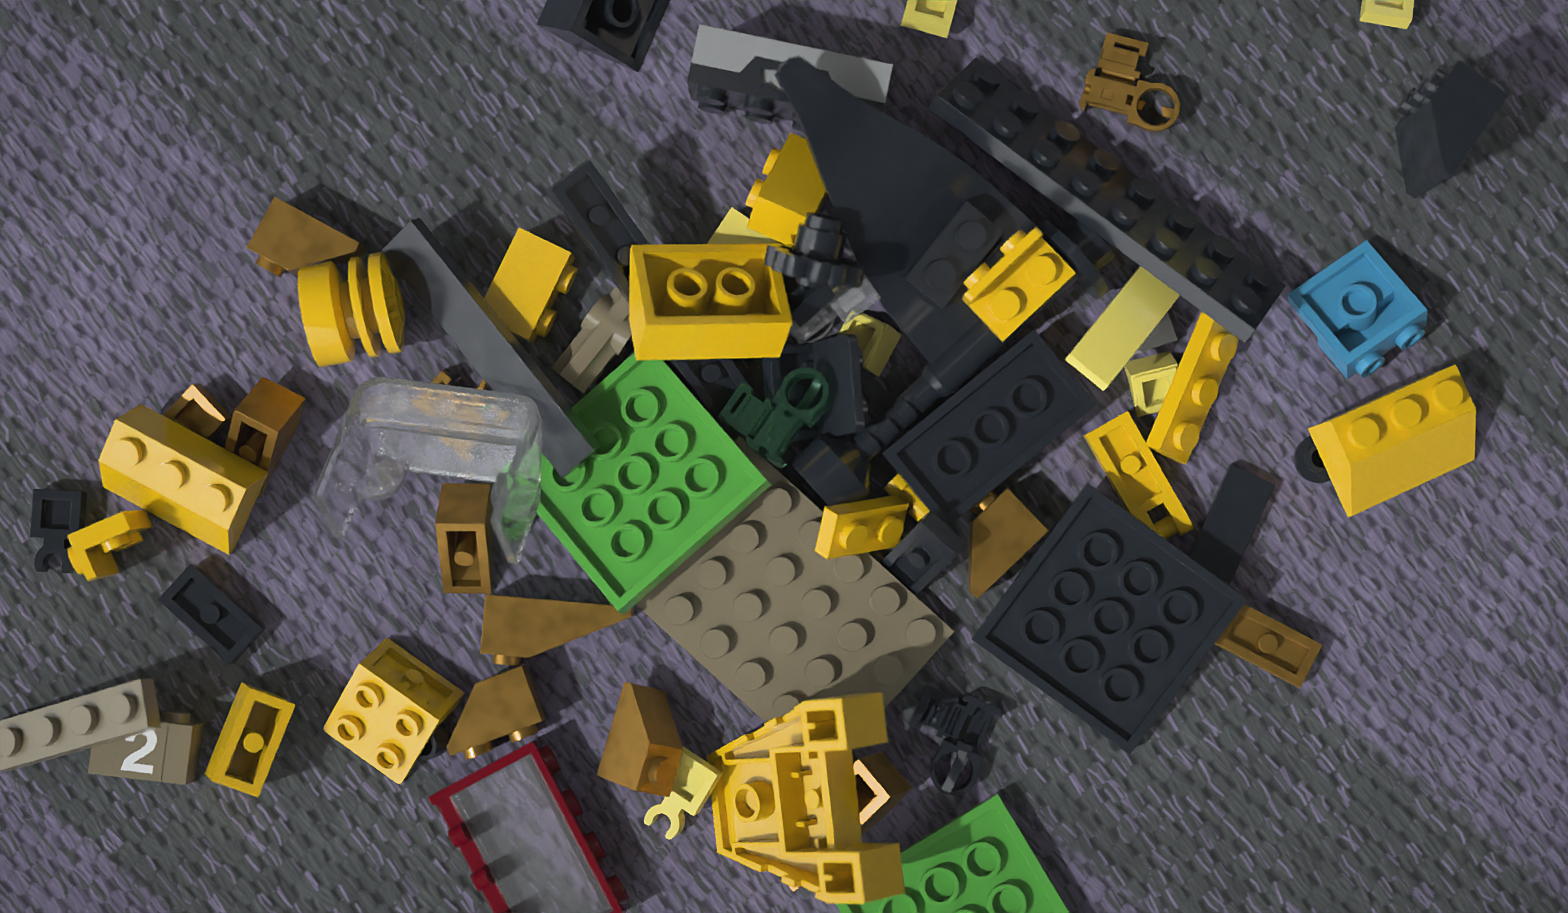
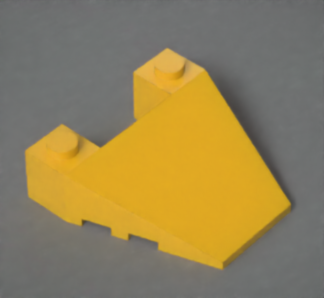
(794, 803)

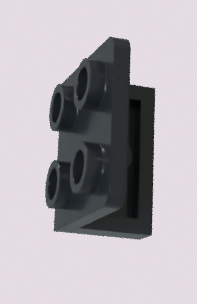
(840, 363)

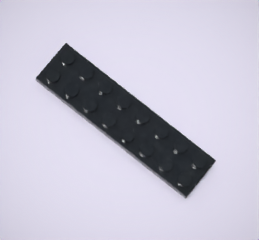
(1108, 198)

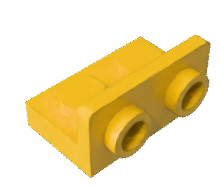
(1017, 283)
(93, 544)

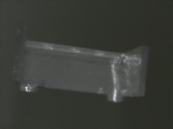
(439, 432)

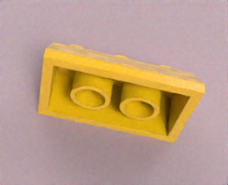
(706, 302)
(1398, 440)
(180, 476)

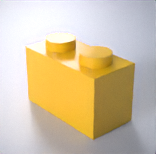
(787, 193)
(529, 284)
(249, 739)

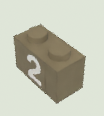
(156, 755)

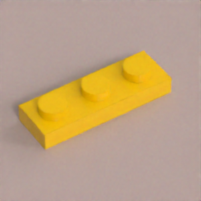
(1192, 390)

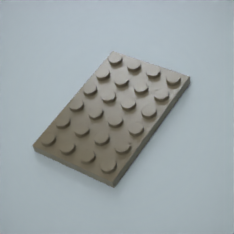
(786, 620)

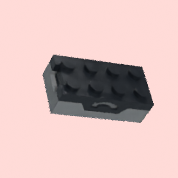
(741, 70)

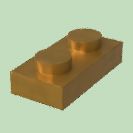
(1270, 645)

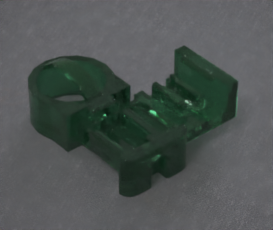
(775, 426)

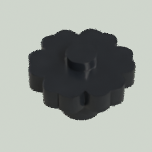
(817, 254)

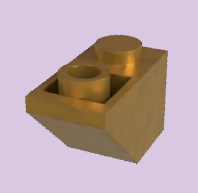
(495, 709)

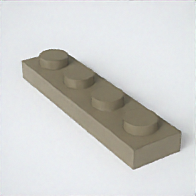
(78, 724)

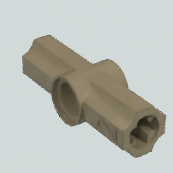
(599, 341)

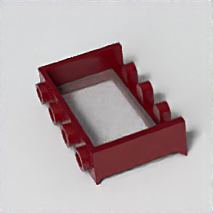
(526, 838)

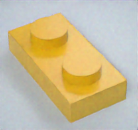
(861, 526)

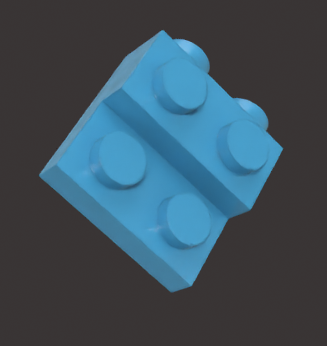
(1359, 311)

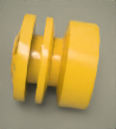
(342, 311)

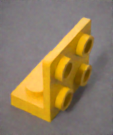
(391, 709)

